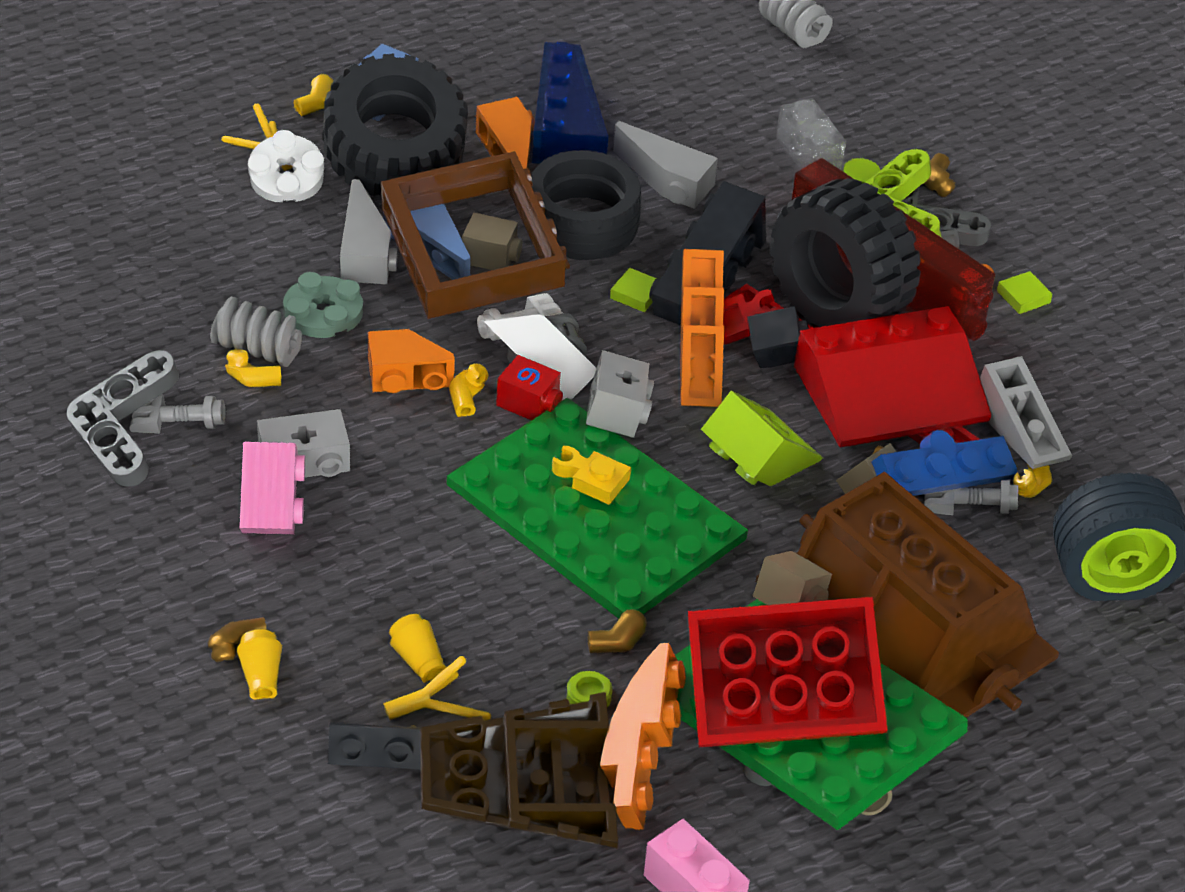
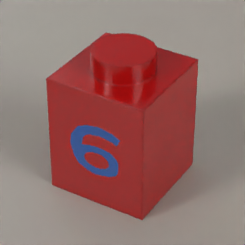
(528, 388)

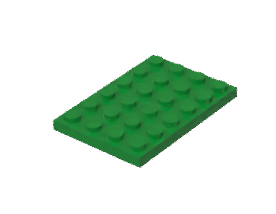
(617, 553)
(847, 773)

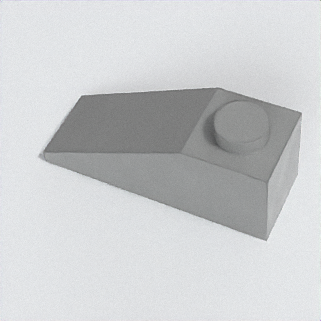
(667, 166)
(366, 241)
(1022, 414)

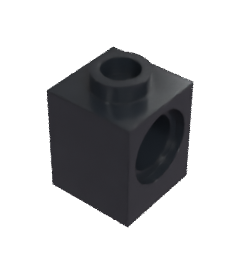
(775, 336)

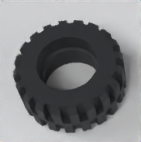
(398, 88)
(870, 236)

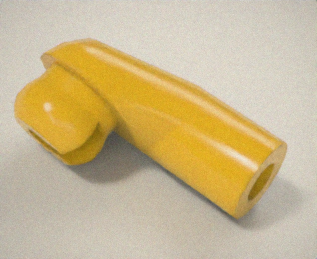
(315, 101)
(248, 374)
(465, 387)
(1033, 481)

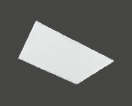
(542, 342)

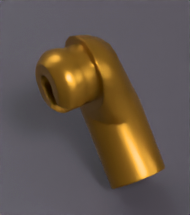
(939, 176)
(621, 637)
(223, 640)

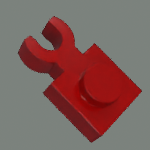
(736, 312)

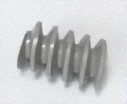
(799, 19)
(256, 332)

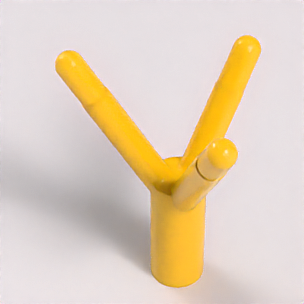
(268, 128)
(421, 698)

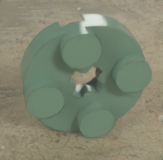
(312, 289)

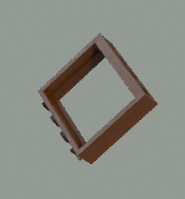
(462, 182)

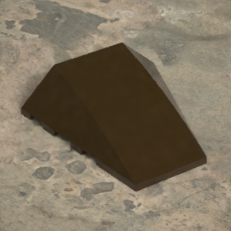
(524, 771)

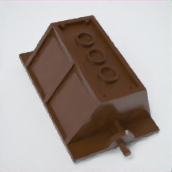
(937, 601)

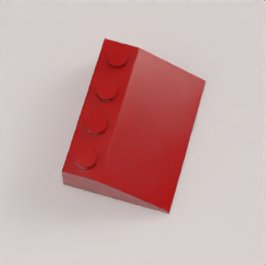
(892, 376)
(786, 672)

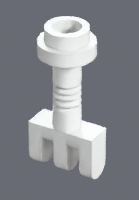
(534, 305)

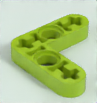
(907, 172)

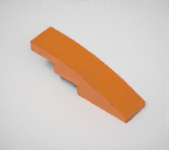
(702, 328)

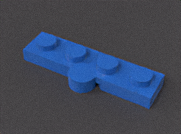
(948, 465)

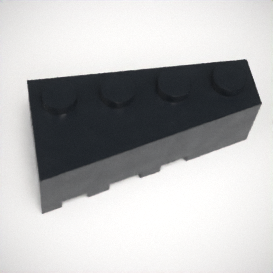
(730, 222)

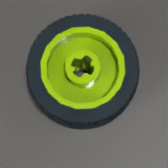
(1120, 537)

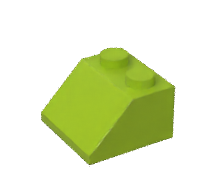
(757, 441)

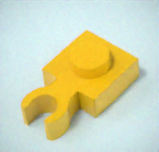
(593, 476)

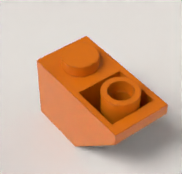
(407, 362)

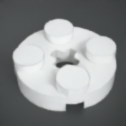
(281, 150)

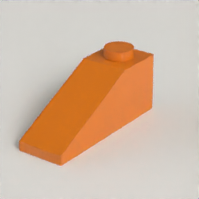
(506, 128)

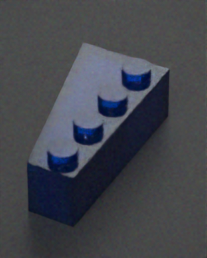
(566, 105)

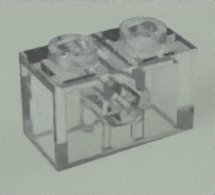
(809, 134)

